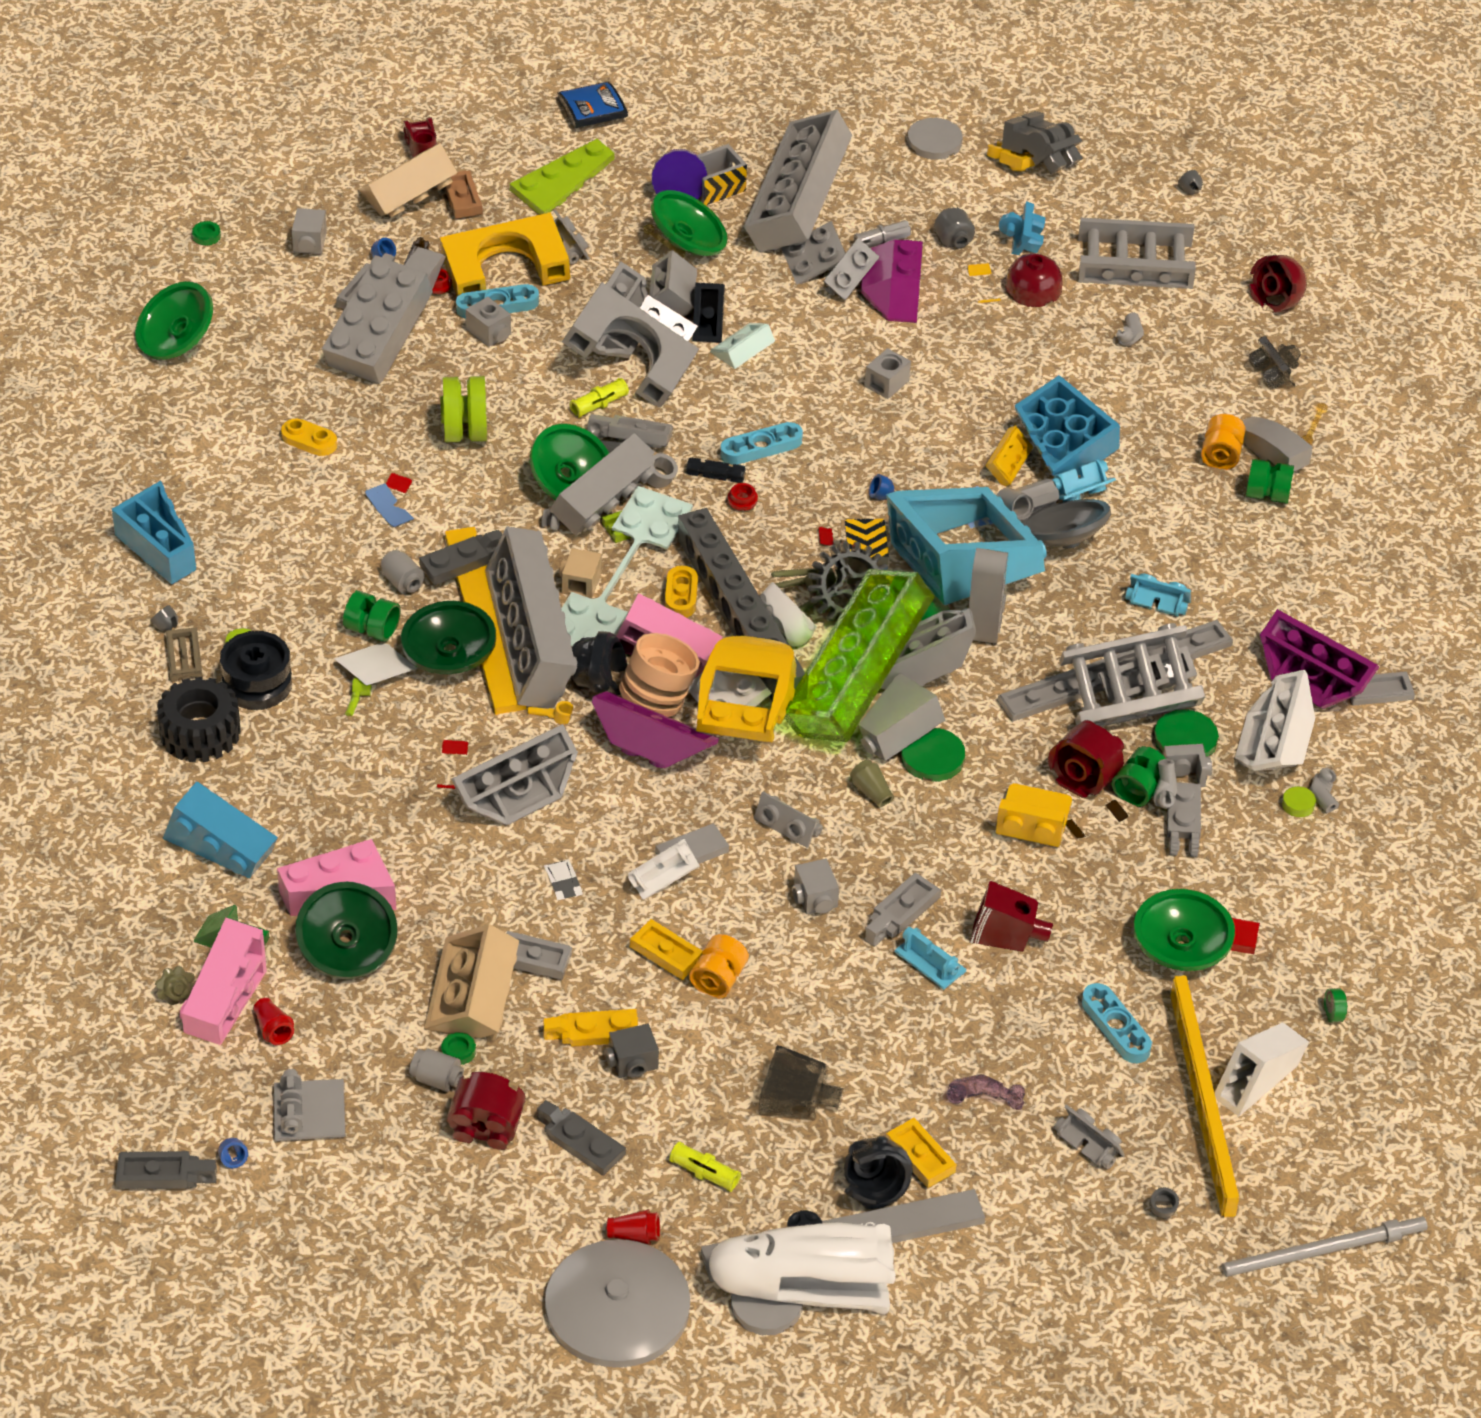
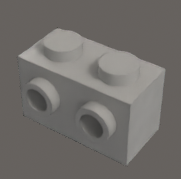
(674, 283)

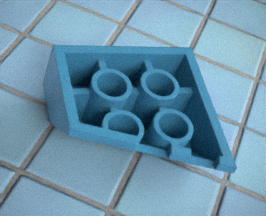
(1067, 426)

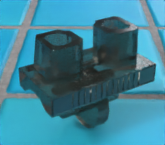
(1279, 362)

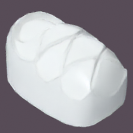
(788, 616)

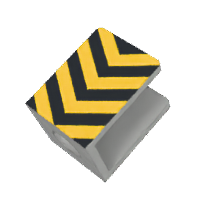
(722, 177)

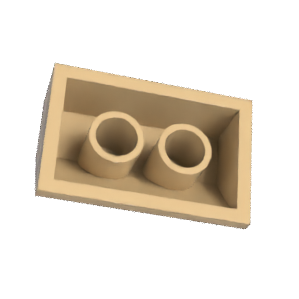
(409, 181)
(473, 982)

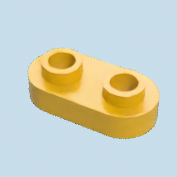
(309, 437)
(682, 590)

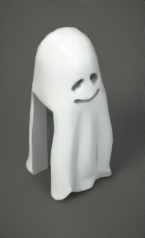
(810, 1265)

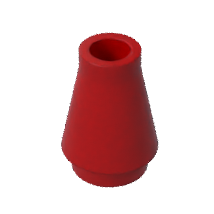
(274, 1023)
(637, 1226)

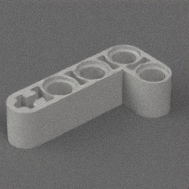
(987, 593)

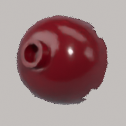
(1278, 276)
(1034, 280)

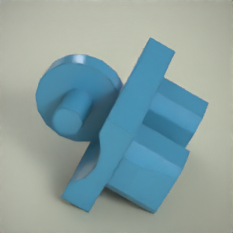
(1024, 229)

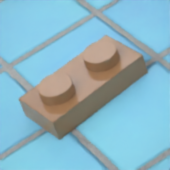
(463, 195)

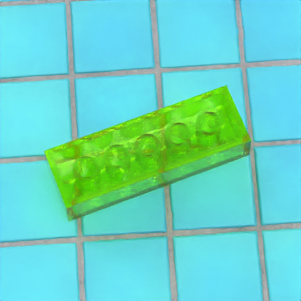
(858, 655)

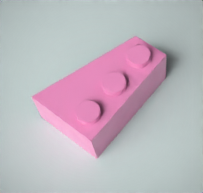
(651, 617)
(349, 864)
(225, 982)

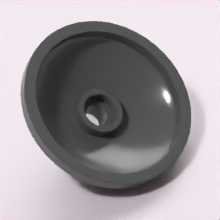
(1068, 522)

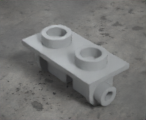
(574, 244)
(850, 269)
(787, 820)
(1100, 1145)

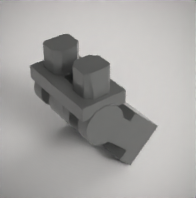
(1045, 140)

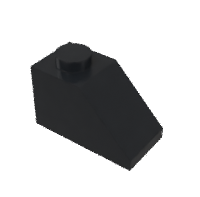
(709, 312)

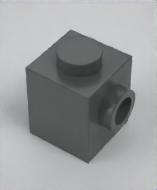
(632, 1051)

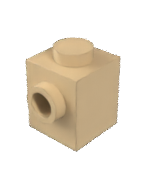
(581, 572)

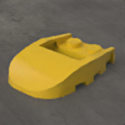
(749, 657)

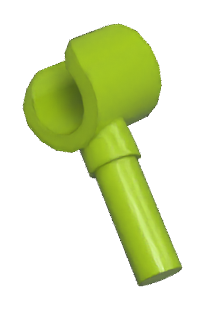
(358, 689)

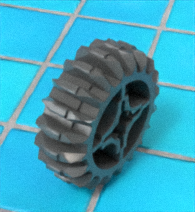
(842, 571)

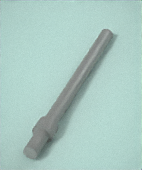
(1389, 1231)

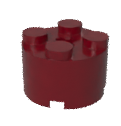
(1084, 752)
(486, 1110)

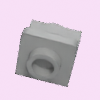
(1190, 760)

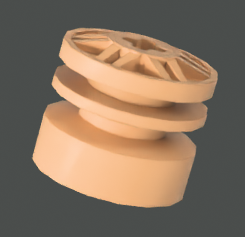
(659, 673)

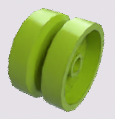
(464, 409)

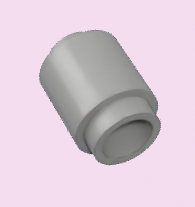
(402, 571)
(436, 1069)

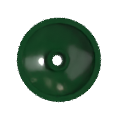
(447, 627)
(348, 910)

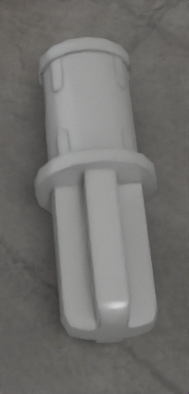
(884, 233)

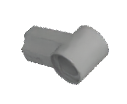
(1030, 497)

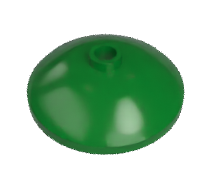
(688, 223)
(174, 320)
(566, 451)
(1186, 918)

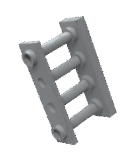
(1136, 271)
(1153, 700)

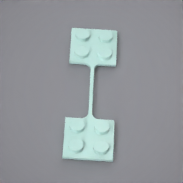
(645, 518)

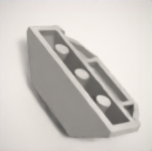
(632, 287)
(935, 647)
(519, 778)

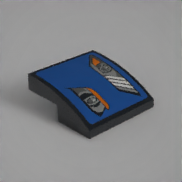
(592, 104)

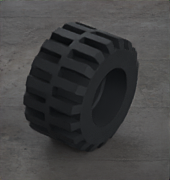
(204, 736)

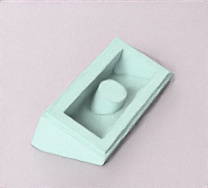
(744, 344)

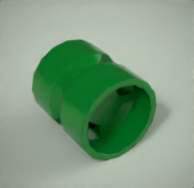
(1270, 481)
(367, 614)
(1138, 777)

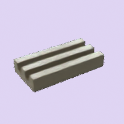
(185, 672)

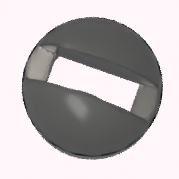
(1190, 179)
(165, 619)
(1164, 1196)

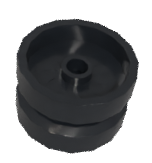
(257, 669)

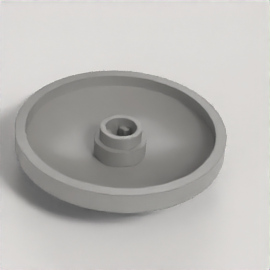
(617, 1303)

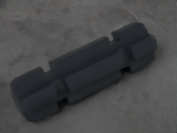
(716, 470)

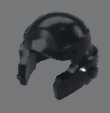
(596, 659)
(877, 1171)

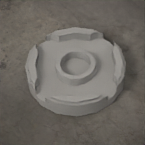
(935, 138)
(764, 1315)

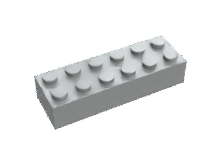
(798, 181)
(530, 618)

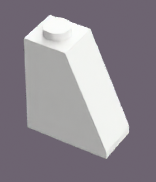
(1259, 1066)

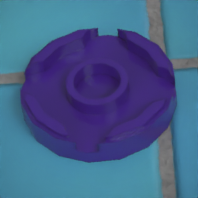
(680, 172)

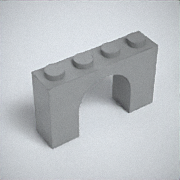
(667, 350)

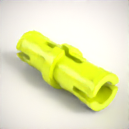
(599, 397)
(725, 1176)

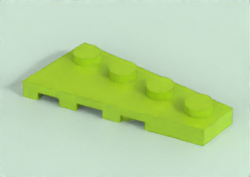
(558, 179)

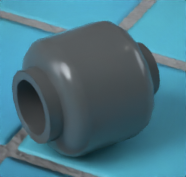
(953, 227)

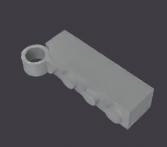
(610, 480)

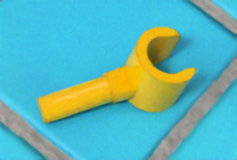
(560, 714)

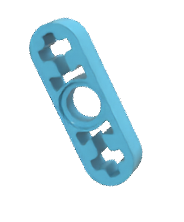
(504, 293)
(768, 435)
(1116, 1010)

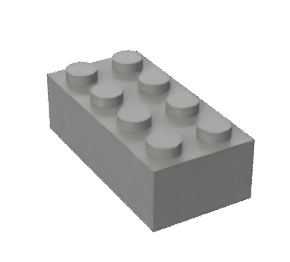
(377, 319)

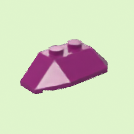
(894, 280)
(1331, 668)
(648, 732)

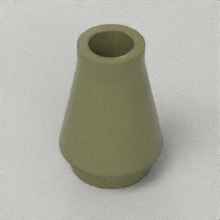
(871, 782)

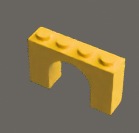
(531, 236)

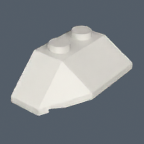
(1278, 725)

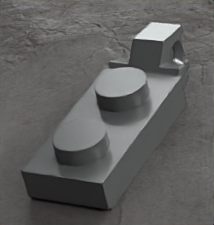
(460, 557)
(580, 1138)
(163, 1170)

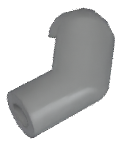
(1132, 332)
(1167, 785)
(1321, 788)

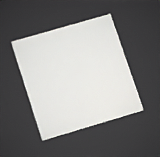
(375, 663)

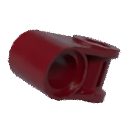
(419, 135)

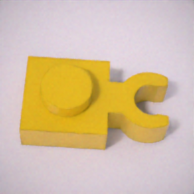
(1015, 160)

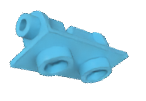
(1092, 480)
(1147, 589)
(929, 958)

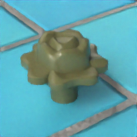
(175, 985)

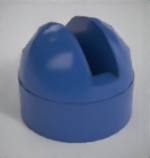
(383, 246)
(880, 487)
(239, 1148)

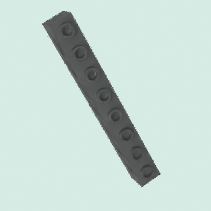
(728, 583)

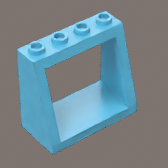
(948, 568)

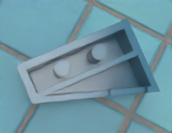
(155, 533)
(219, 832)

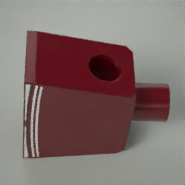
(1008, 919)

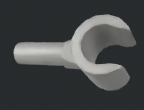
(549, 518)

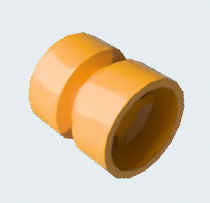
(1223, 441)
(719, 966)

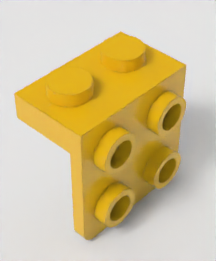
(1033, 814)

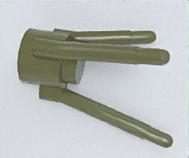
(830, 580)

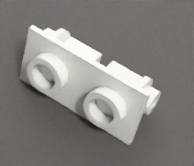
(663, 869)

